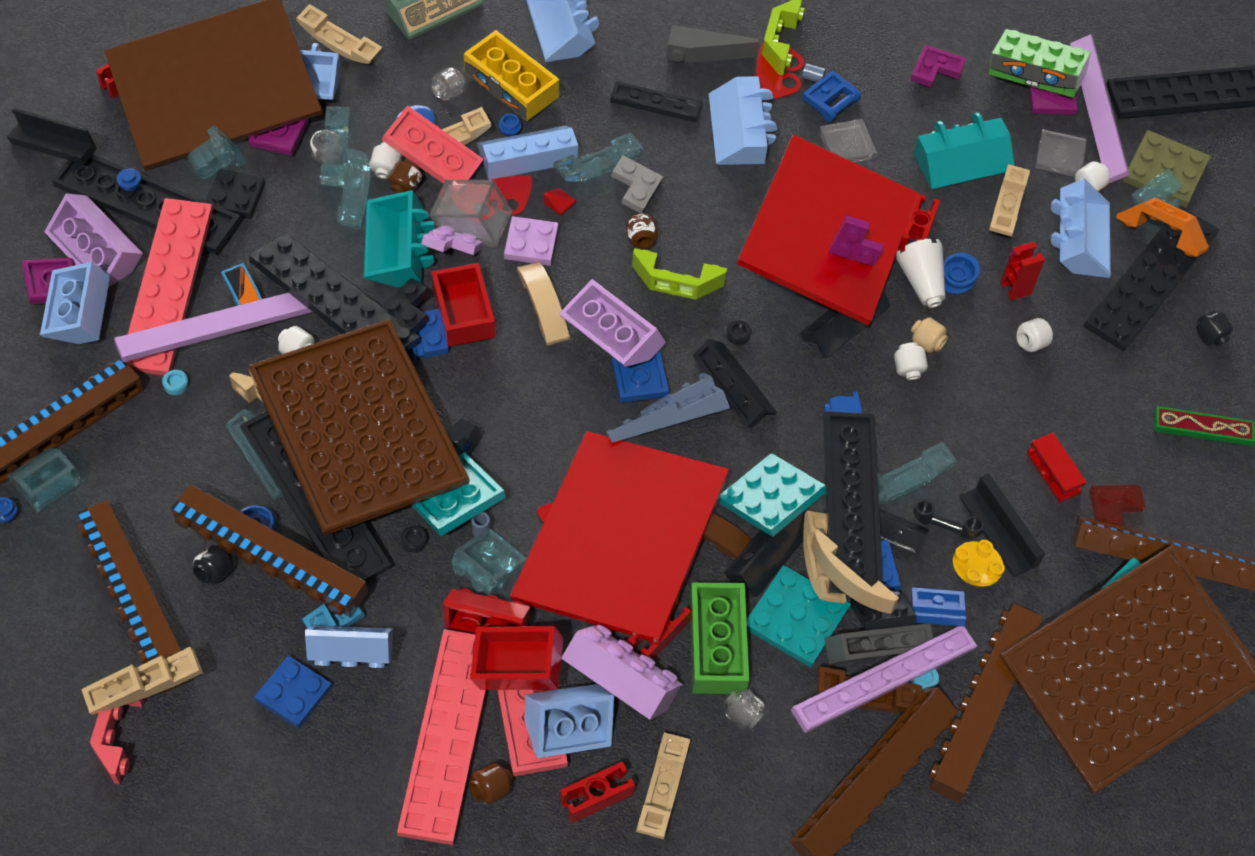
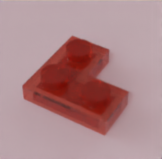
(1112, 500)

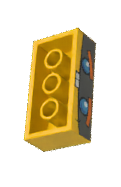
(511, 75)

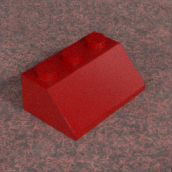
(469, 610)

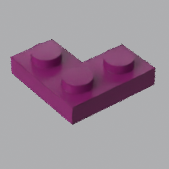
(936, 61)
(850, 242)

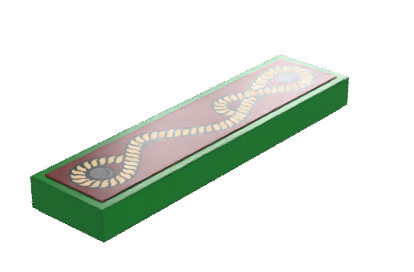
(1204, 426)

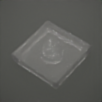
(848, 140)
(1060, 153)

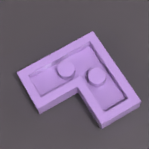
(445, 238)

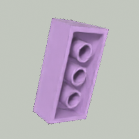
(91, 236)
(613, 325)

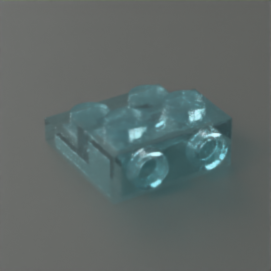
(487, 561)

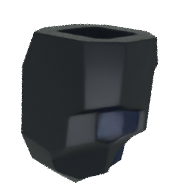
(464, 436)

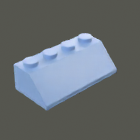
(527, 151)

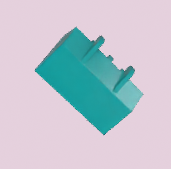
(964, 151)
(394, 239)

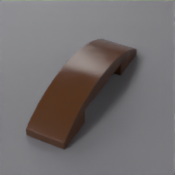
(726, 536)
(893, 701)

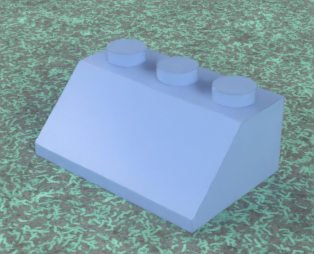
(75, 304)
(349, 645)
(569, 720)

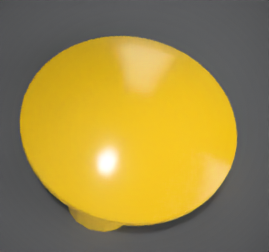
(978, 563)

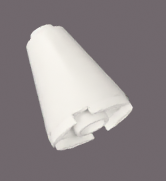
(924, 270)

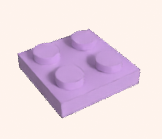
(531, 240)

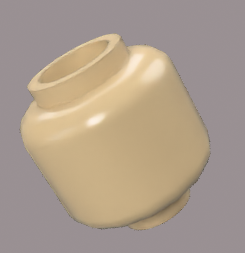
(929, 335)

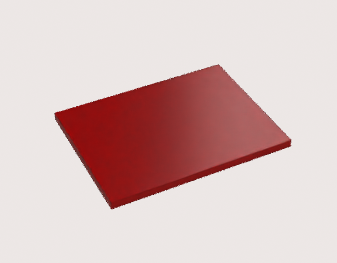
(802, 217)
(621, 536)

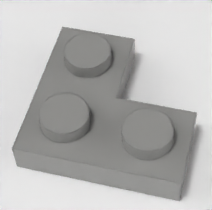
(641, 180)

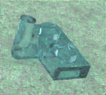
(1161, 188)

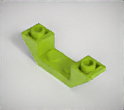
(782, 16)
(672, 283)

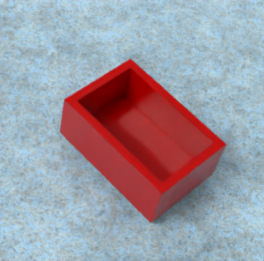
(463, 304)
(517, 658)

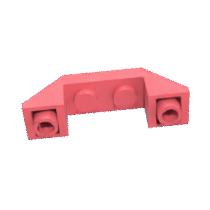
(102, 739)

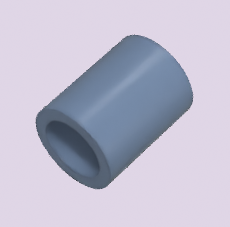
(813, 73)
(480, 523)

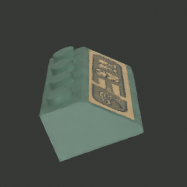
(420, 16)

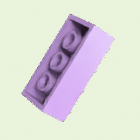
(622, 671)

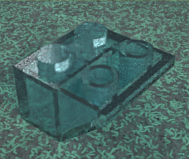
(45, 478)

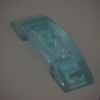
(336, 120)
(599, 161)
(355, 188)
(915, 473)

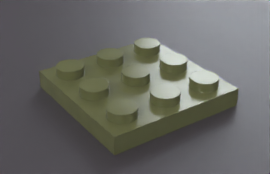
(1160, 153)

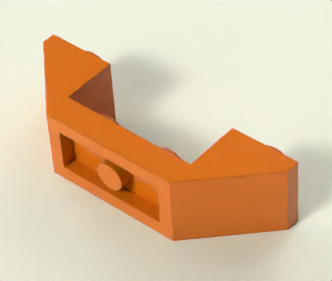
(1191, 239)

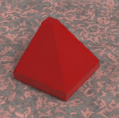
(558, 200)

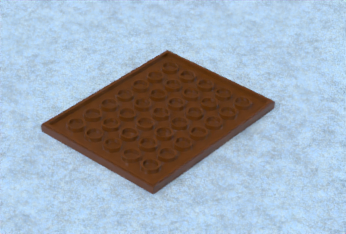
(218, 71)
(357, 426)
(1132, 668)

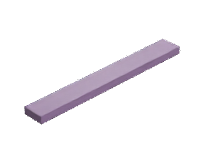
(1101, 114)
(208, 326)
(883, 678)

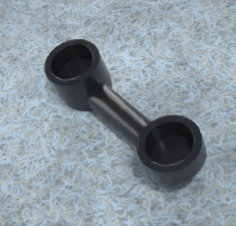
(970, 529)

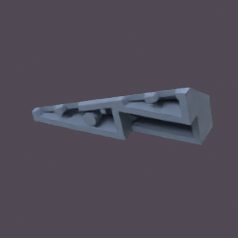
(686, 404)

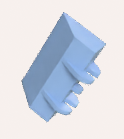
(562, 27)
(323, 71)
(741, 121)
(1083, 229)

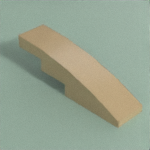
(141, 682)

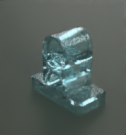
(215, 154)

